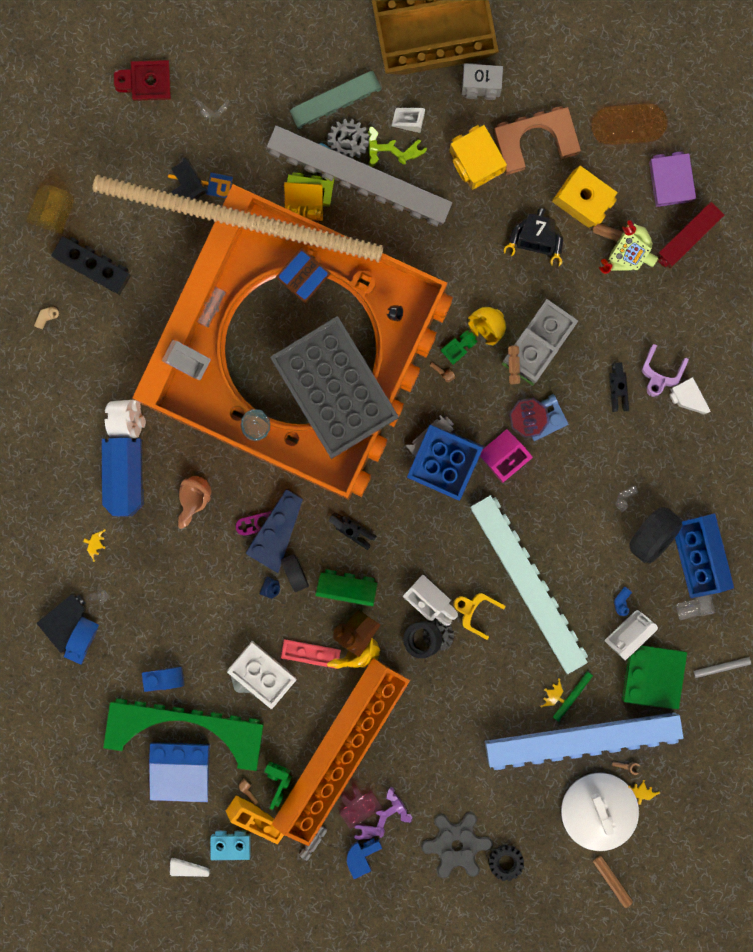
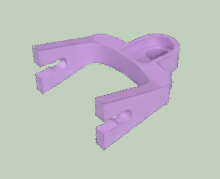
(657, 379)

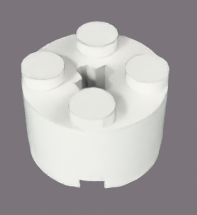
(124, 419)

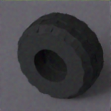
(655, 535)

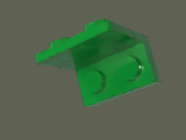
(274, 772)

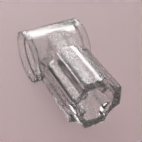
(698, 607)

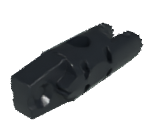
(618, 377)
(343, 524)

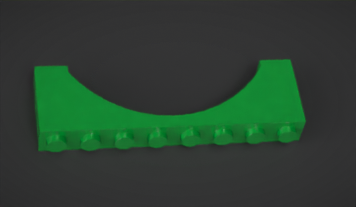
(240, 736)

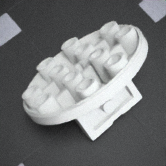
(600, 811)

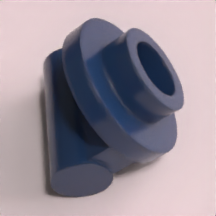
(270, 588)

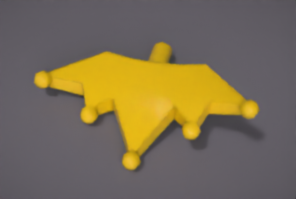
(94, 544)
(554, 695)
(642, 792)

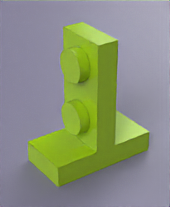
(327, 185)

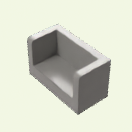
(186, 360)

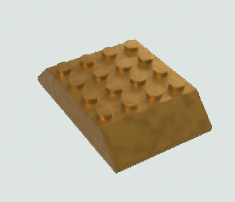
(433, 33)

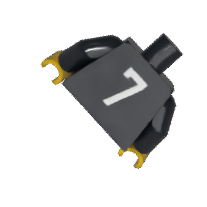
(537, 235)

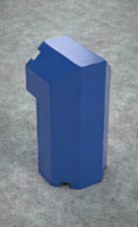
(122, 476)

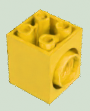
(477, 157)
(597, 197)

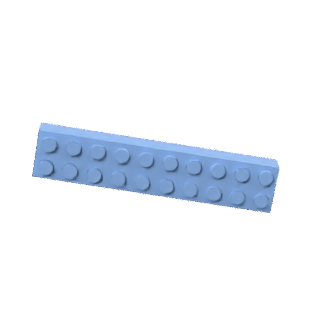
(584, 739)

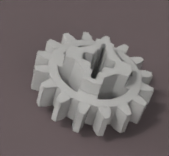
(348, 131)

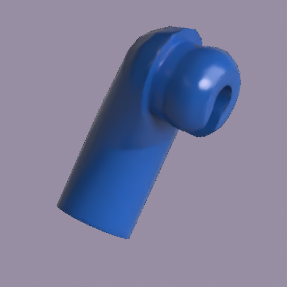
(620, 602)

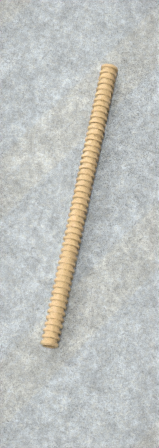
(237, 218)

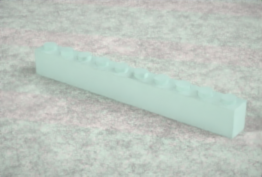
(528, 584)

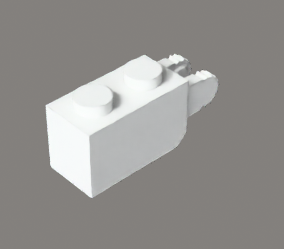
(430, 601)

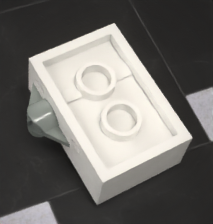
(260, 675)

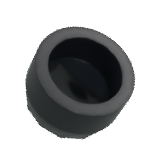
(395, 312)

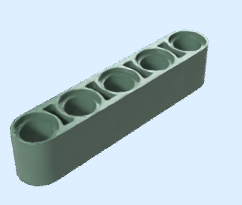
(334, 99)

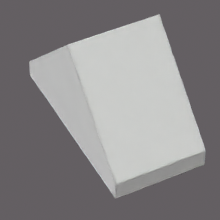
(409, 119)

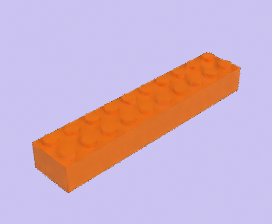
(340, 752)

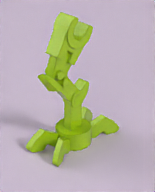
(411, 153)

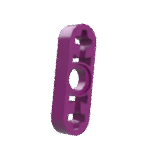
(247, 520)

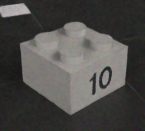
(482, 81)

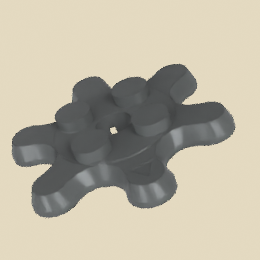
(463, 832)

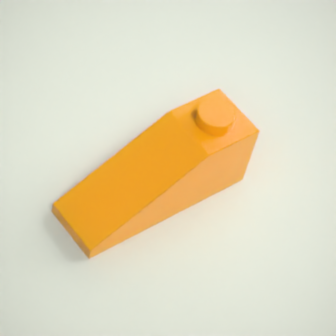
(253, 819)

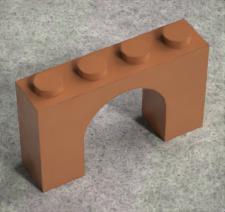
(556, 122)

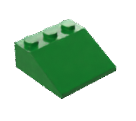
(346, 588)
(654, 677)

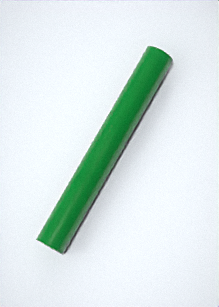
(573, 695)

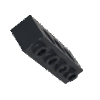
(68, 246)

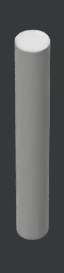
(722, 667)

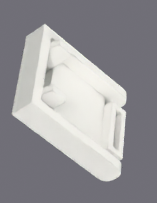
(631, 634)

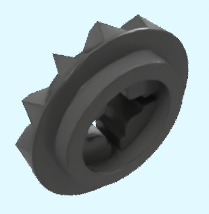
(448, 635)

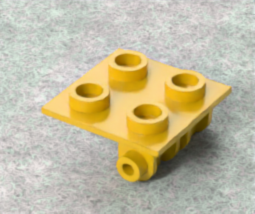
(304, 199)

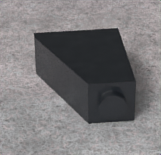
(62, 621)

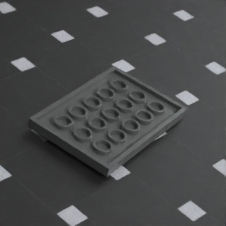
(334, 387)

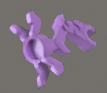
(370, 831)

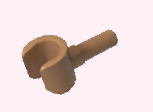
(448, 375)
(626, 766)
(244, 786)

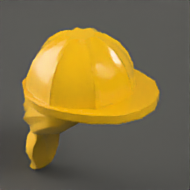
(351, 660)

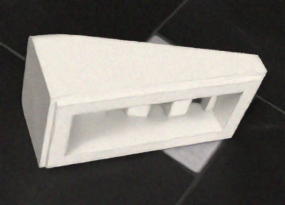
(183, 868)

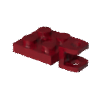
(136, 78)

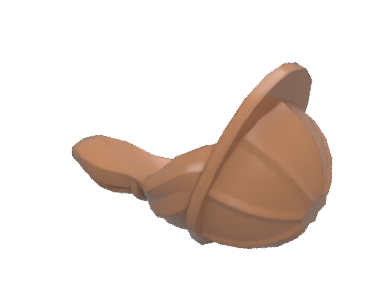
(193, 497)

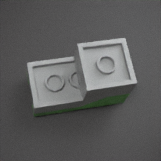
(542, 340)

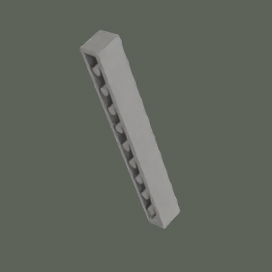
(359, 176)

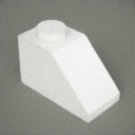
(689, 397)

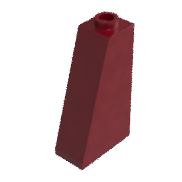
(689, 235)

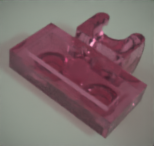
(358, 807)

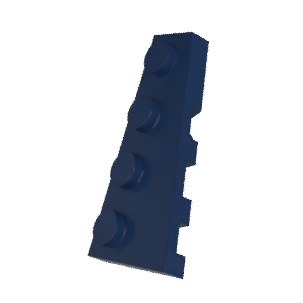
(275, 533)

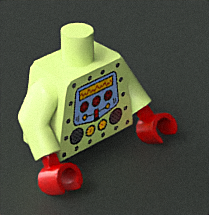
(630, 250)

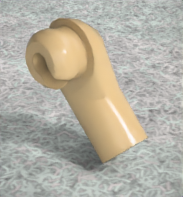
(45, 315)

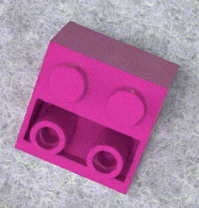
(505, 455)

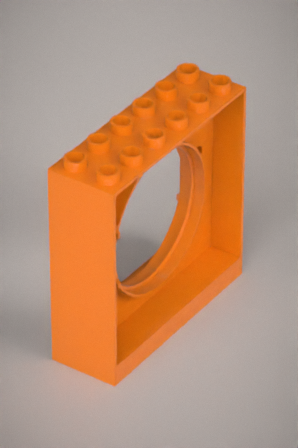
(238, 264)

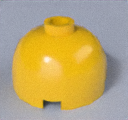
(488, 323)

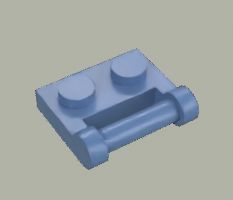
(556, 418)

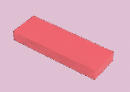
(309, 653)

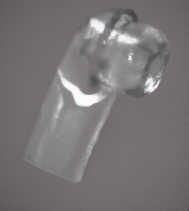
(623, 497)

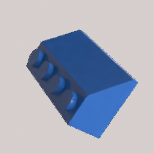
(703, 557)

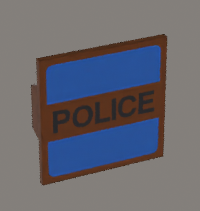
(303, 275)

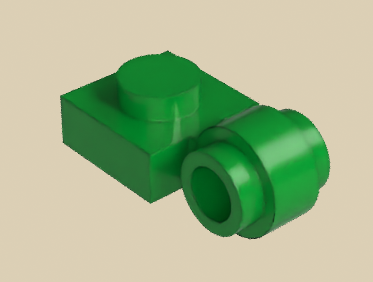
(455, 351)

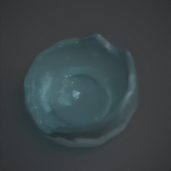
(255, 425)

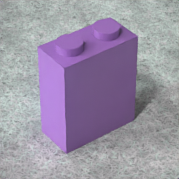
(672, 179)

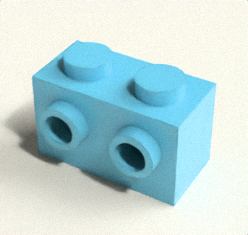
(231, 850)

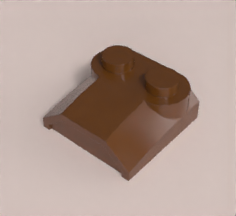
(356, 633)

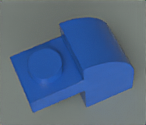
(81, 640)
(163, 679)
(357, 858)

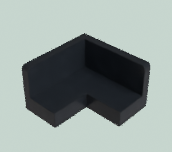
(190, 182)

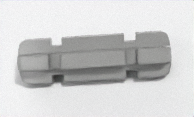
(306, 853)

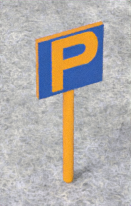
(218, 184)

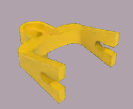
(469, 607)

